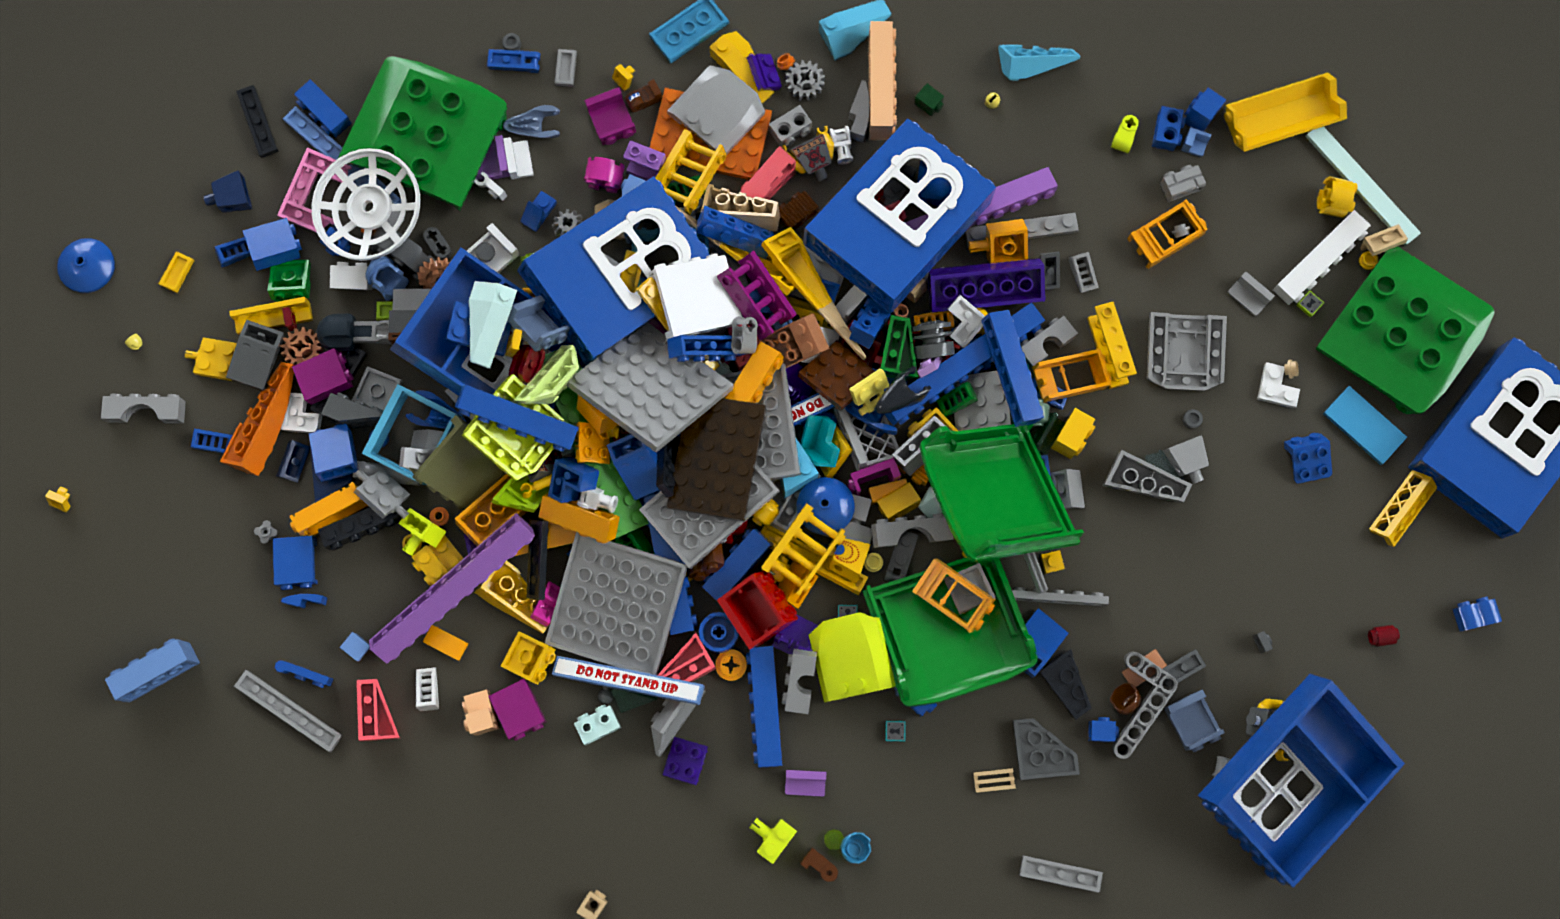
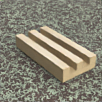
(1010, 778)

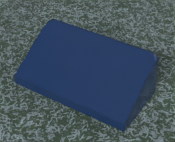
(293, 461)

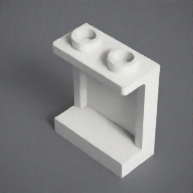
(504, 250)

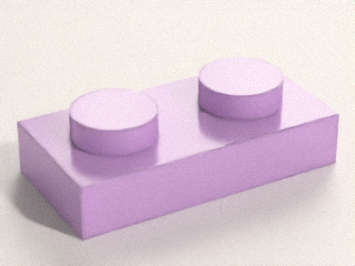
(929, 365)

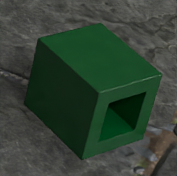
(929, 100)

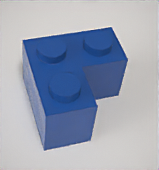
(1203, 109)
(570, 479)

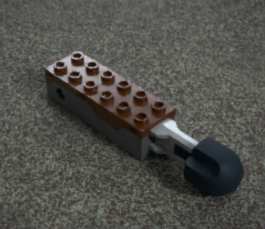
(344, 332)

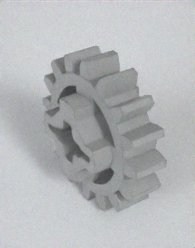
(809, 86)

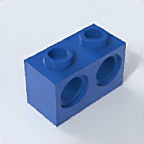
(1164, 127)

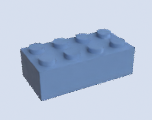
(152, 670)

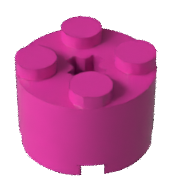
(604, 174)

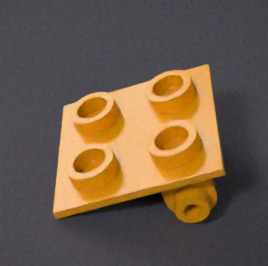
(591, 445)

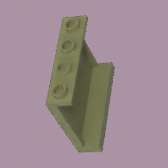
(458, 469)

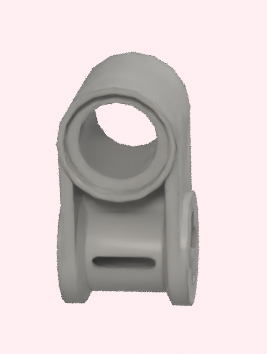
(745, 337)

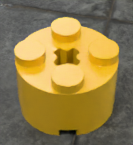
(1336, 197)

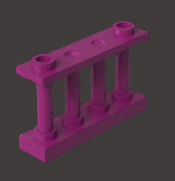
(766, 287)

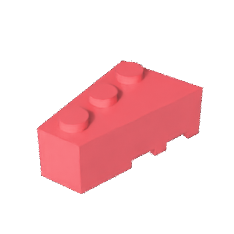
(771, 176)
(690, 662)
(373, 713)

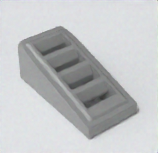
(1077, 275)

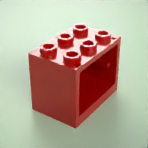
(758, 609)

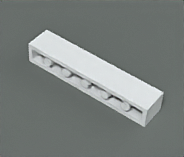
(1320, 258)

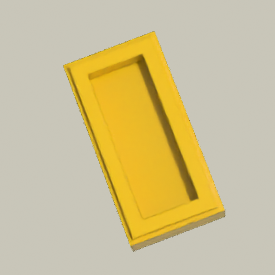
(176, 272)
(513, 343)

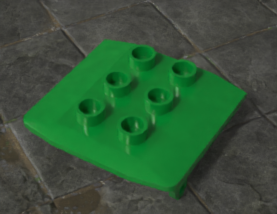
(430, 123)
(1407, 331)
(996, 492)
(937, 656)

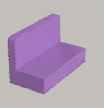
(805, 783)

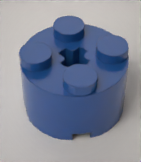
(709, 639)

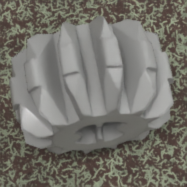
(571, 218)

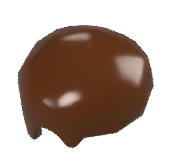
(1126, 699)

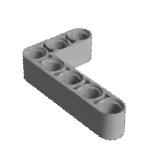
(1146, 705)

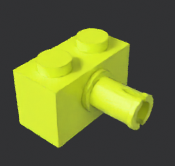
(421, 531)
(774, 839)

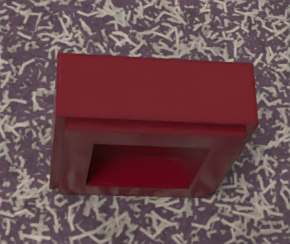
(289, 318)

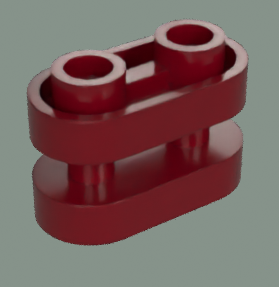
(526, 363)

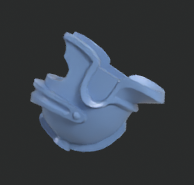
(385, 276)

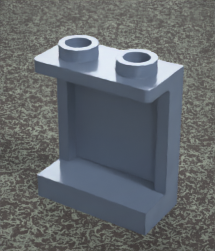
(536, 325)
(1193, 721)

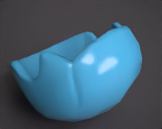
(856, 847)

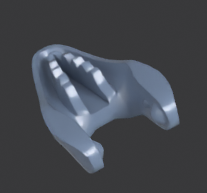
(530, 122)

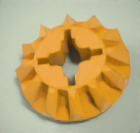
(723, 671)

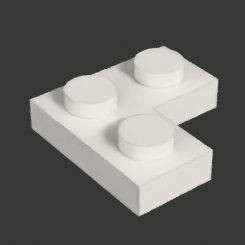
(970, 321)
(1273, 391)
(296, 419)

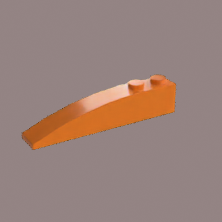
(257, 435)

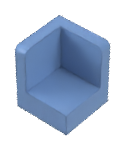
(1195, 142)
(355, 646)

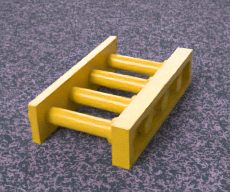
(677, 158)
(1111, 340)
(785, 548)

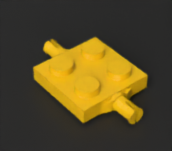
(212, 358)

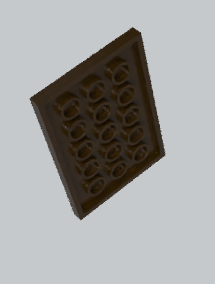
(718, 460)

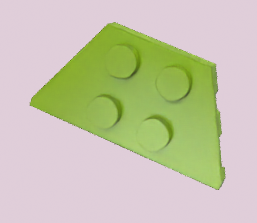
(512, 496)

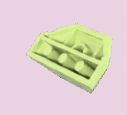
(551, 378)

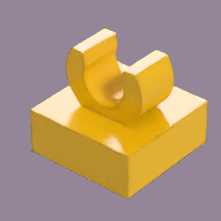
(623, 76)
(59, 499)

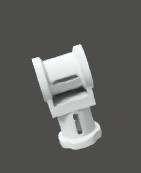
(842, 142)
(597, 499)

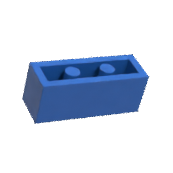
(322, 109)

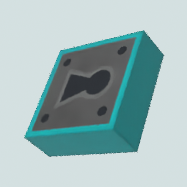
(844, 610)
(895, 730)

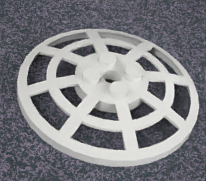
(360, 198)

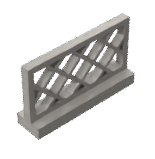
(858, 454)

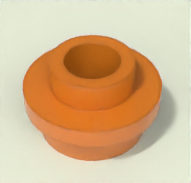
(785, 61)
(445, 516)

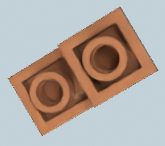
(1134, 678)

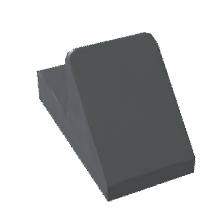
(1051, 269)

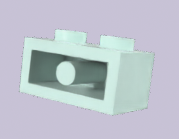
(597, 724)

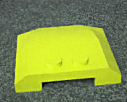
(509, 451)
(851, 656)

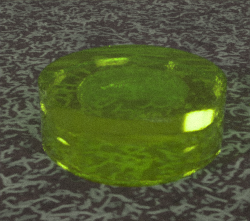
(833, 839)

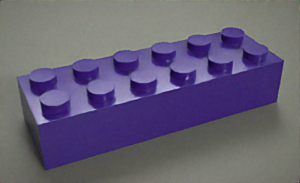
(987, 284)

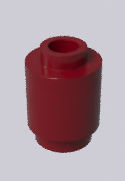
(1383, 635)

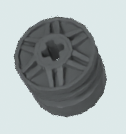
(932, 340)

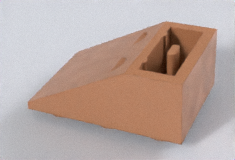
(798, 340)

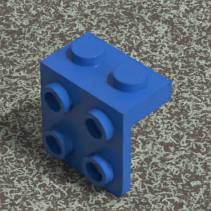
(1310, 457)

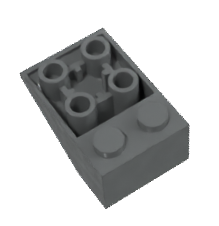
(255, 355)
(354, 414)

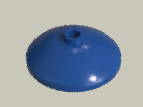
(93, 272)
(840, 506)

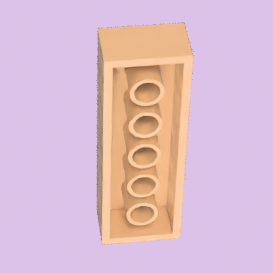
(882, 80)

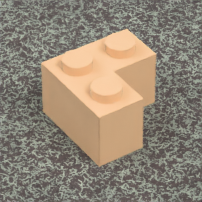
(481, 713)

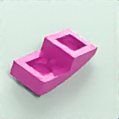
(544, 609)

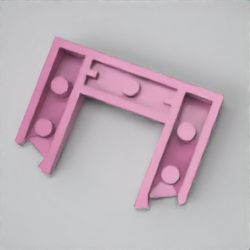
(298, 192)

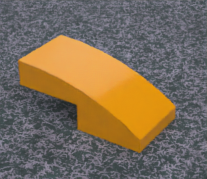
(445, 642)

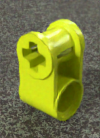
(1125, 136)

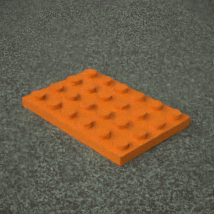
(740, 162)

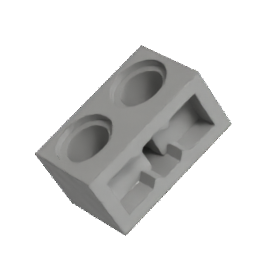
(787, 123)

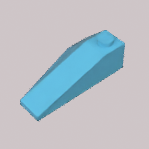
(850, 27)
(1024, 63)

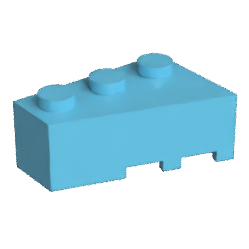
(808, 473)

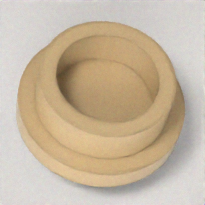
(1291, 369)

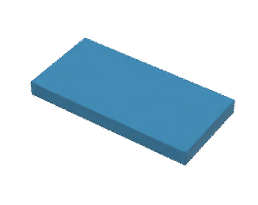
(688, 29)
(1365, 425)

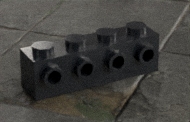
(354, 527)

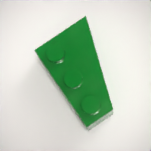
(899, 349)

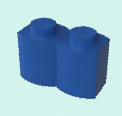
(1476, 615)

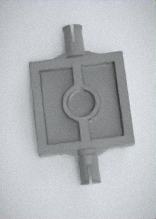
(382, 493)

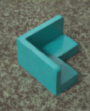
(818, 441)

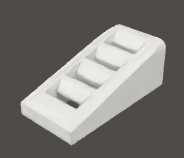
(430, 705)

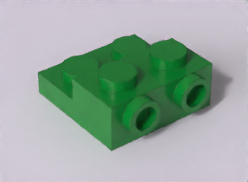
(289, 280)

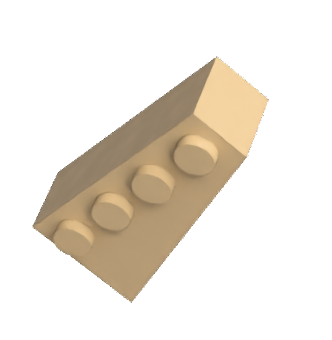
(753, 210)

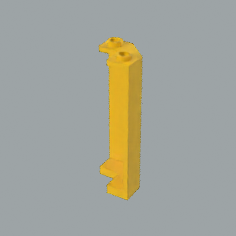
(1285, 112)

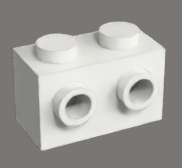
(349, 277)

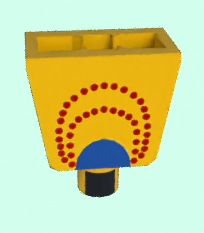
(848, 558)

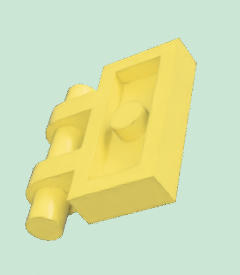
(868, 388)

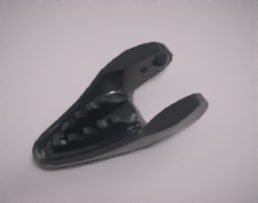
(899, 394)

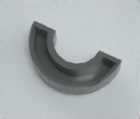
(406, 255)

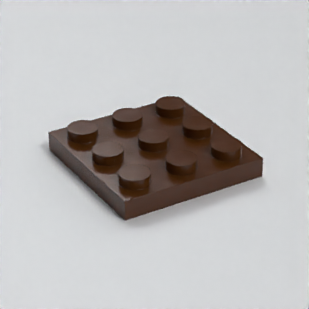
(835, 373)

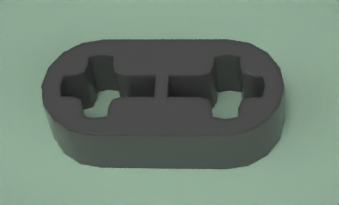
(434, 245)

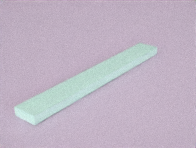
(1367, 188)

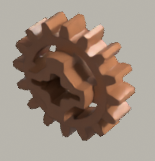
(431, 272)
(296, 342)

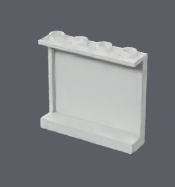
(694, 296)

